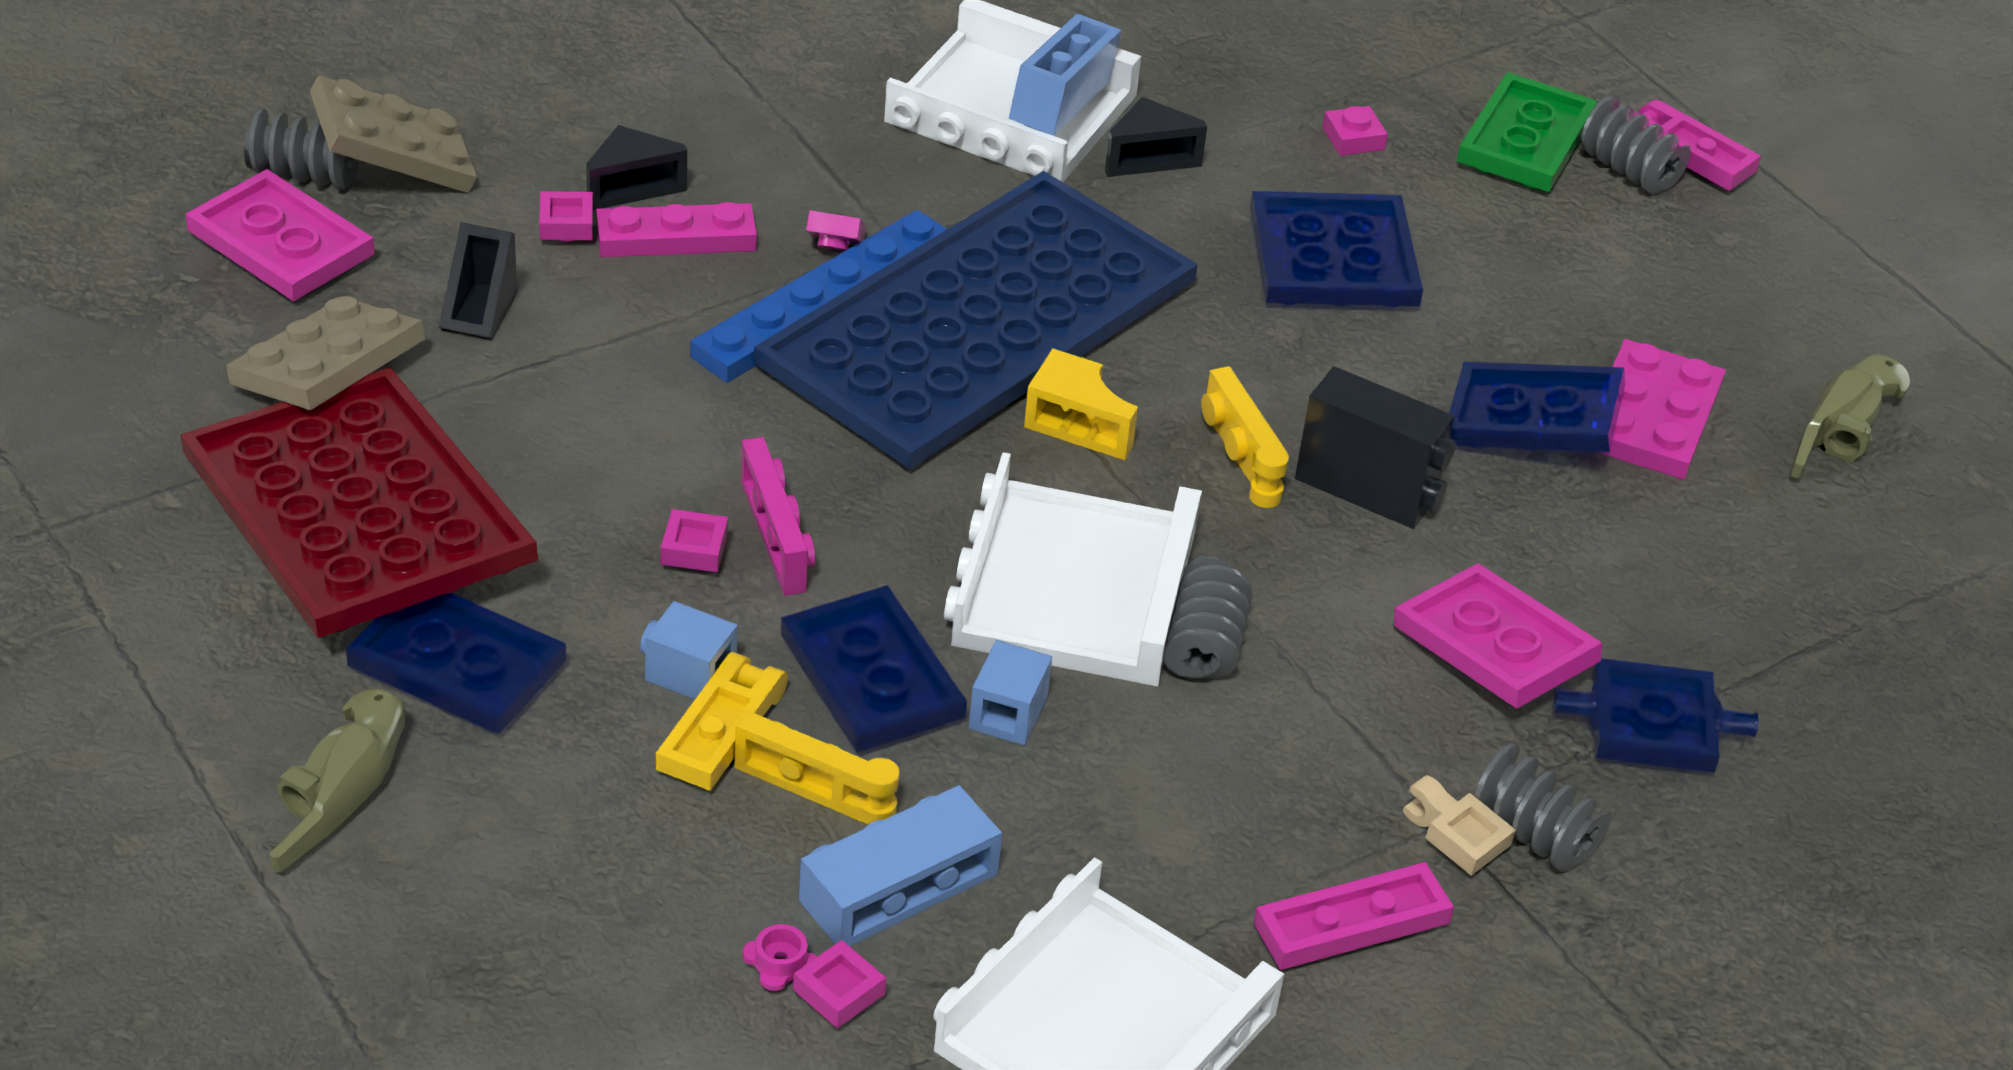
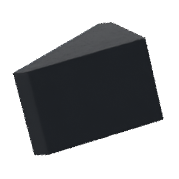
(1154, 140)
(635, 168)
(480, 281)

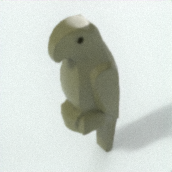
(1850, 409)
(339, 772)

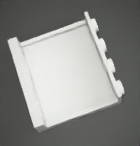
(970, 86)
(1072, 576)
(1101, 992)

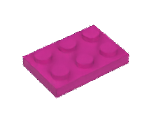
(280, 234)
(1662, 407)
(1497, 635)

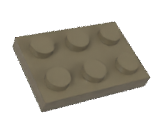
(392, 133)
(325, 352)

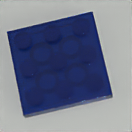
(1335, 249)

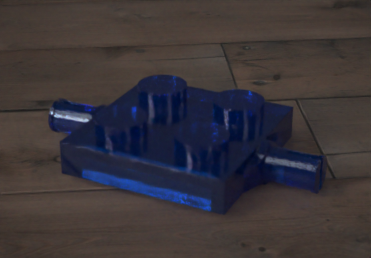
(1655, 715)

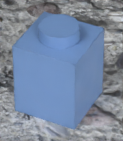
(686, 648)
(1010, 692)

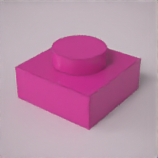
(1354, 130)
(566, 215)
(835, 230)
(694, 540)
(839, 984)

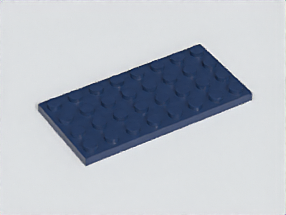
(973, 317)

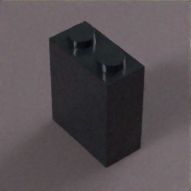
(1375, 447)

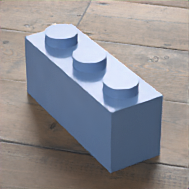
(1064, 74)
(899, 866)

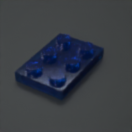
(1537, 406)
(459, 658)
(873, 668)

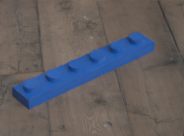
(729, 346)

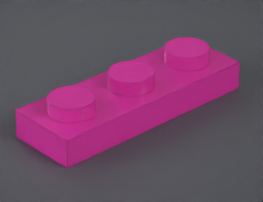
(676, 229)
(776, 516)
(1353, 915)

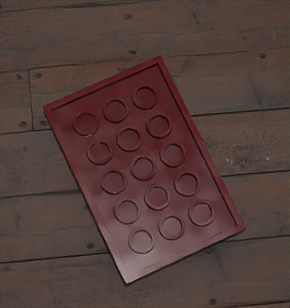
(358, 502)

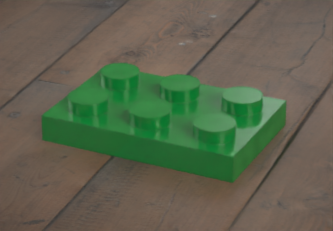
(1526, 132)

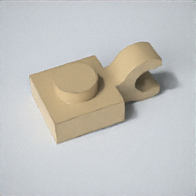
(1461, 828)

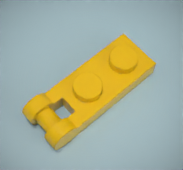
(1246, 436)
(705, 736)
(816, 769)

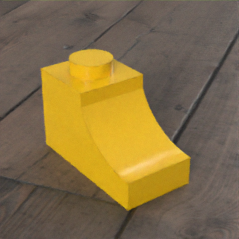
(1077, 407)

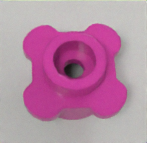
(777, 955)

